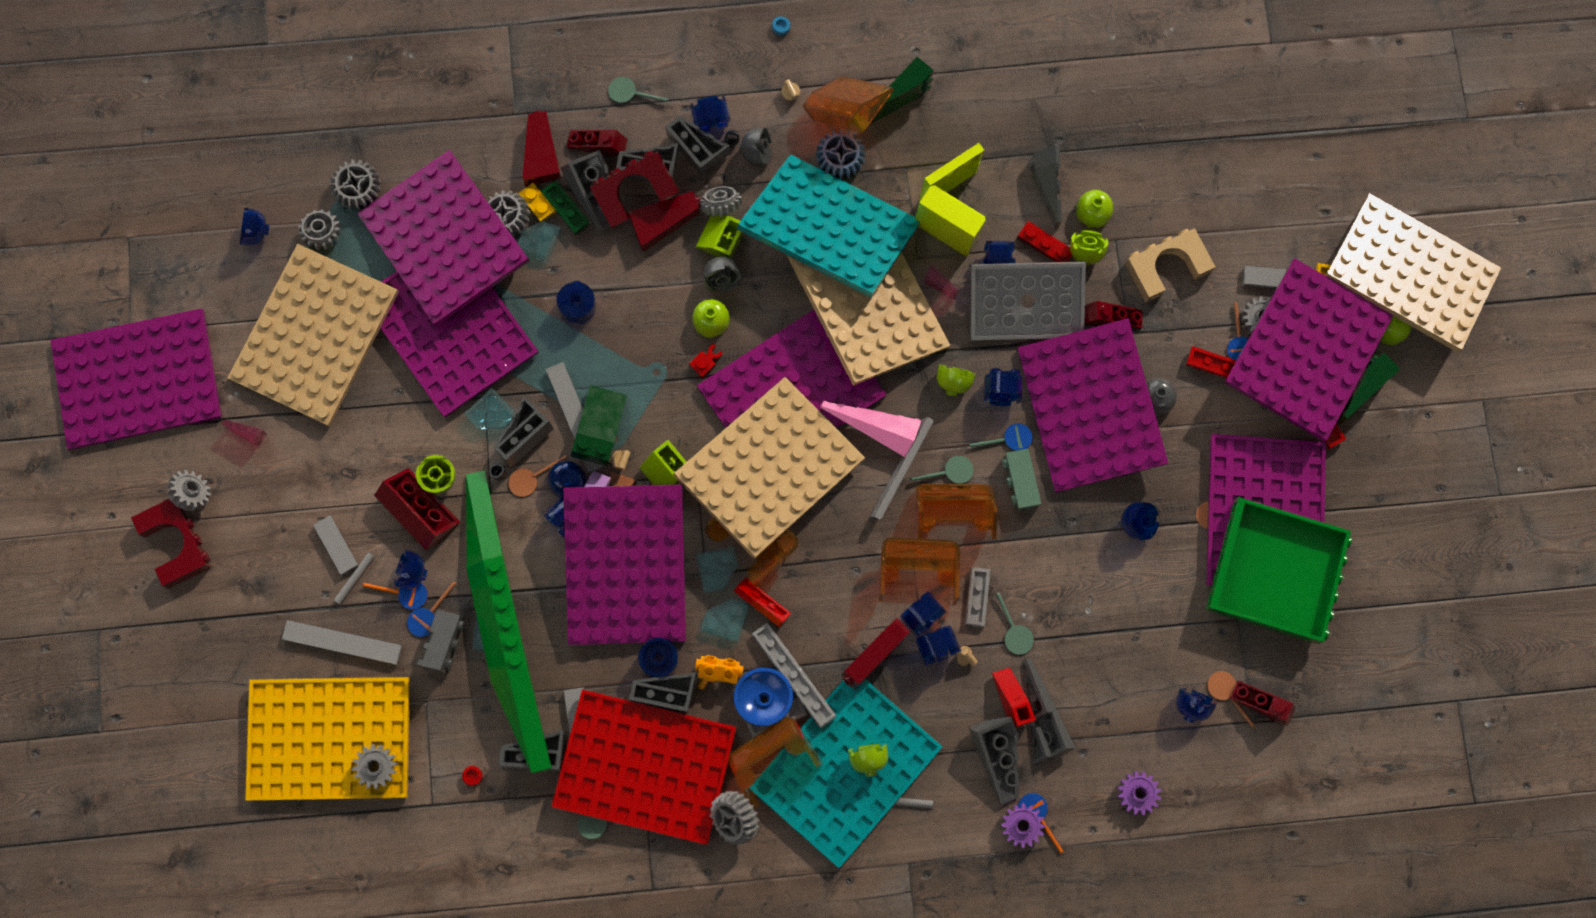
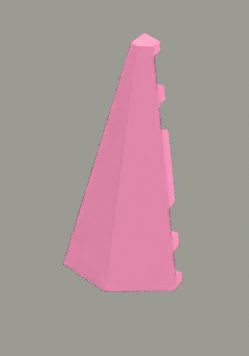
(888, 429)

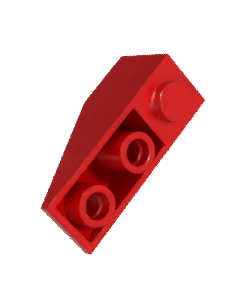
(1013, 698)

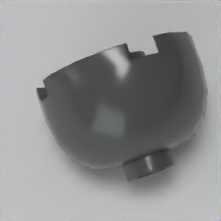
(756, 146)
(721, 274)
(1162, 395)

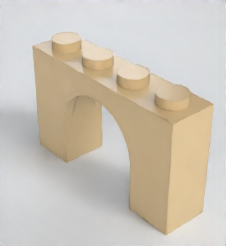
(1185, 245)

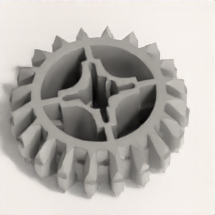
(339, 190)
(515, 218)
(734, 817)

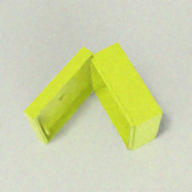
(945, 215)

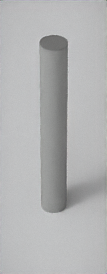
(354, 578)
(914, 802)

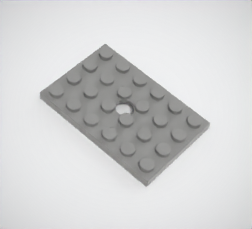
(997, 296)

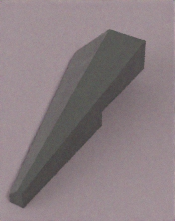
(1048, 731)

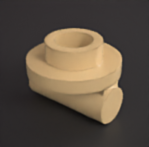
(790, 90)
(620, 459)
(966, 657)

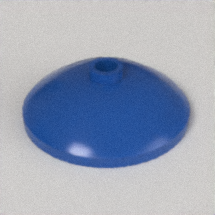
(760, 684)

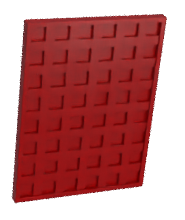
(643, 766)

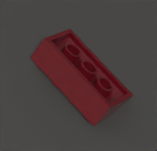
(416, 509)

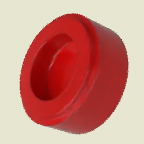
(472, 776)

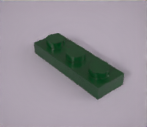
(565, 207)

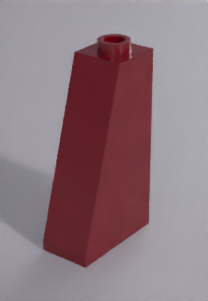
(540, 154)
(662, 218)
(875, 654)

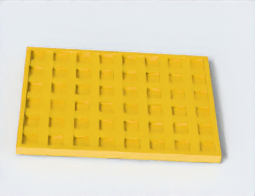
(312, 730)

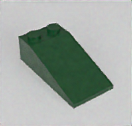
(907, 87)
(1375, 375)
(598, 425)

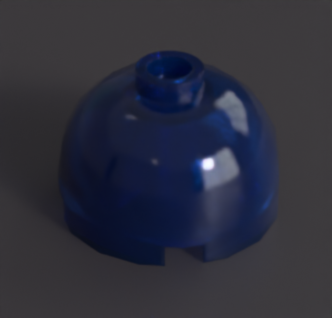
(253, 227)
(565, 475)
(1140, 520)
(410, 570)
(1194, 705)

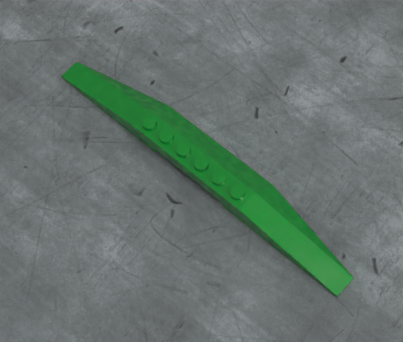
(499, 623)

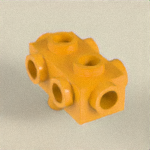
(717, 669)

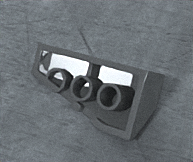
(580, 178)
(997, 749)

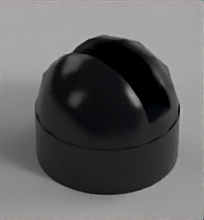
(732, 140)
(495, 469)

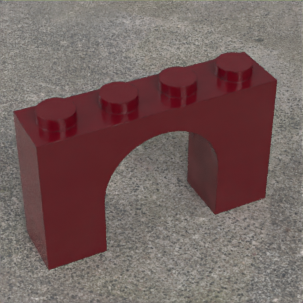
(607, 190)
(192, 557)

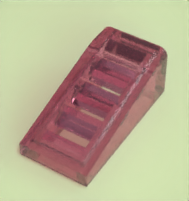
(939, 282)
(249, 433)

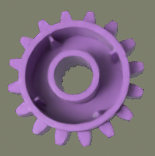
(1128, 796)
(1023, 836)

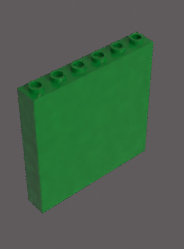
(1279, 571)

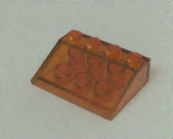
(847, 103)

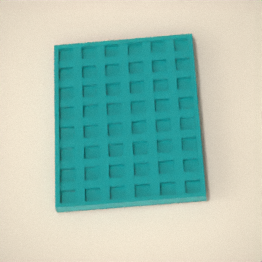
(829, 225)
(834, 802)

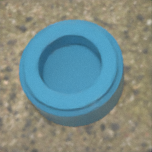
(781, 26)

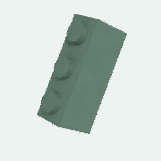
(1021, 480)

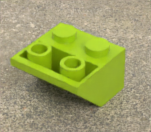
(720, 236)
(663, 464)

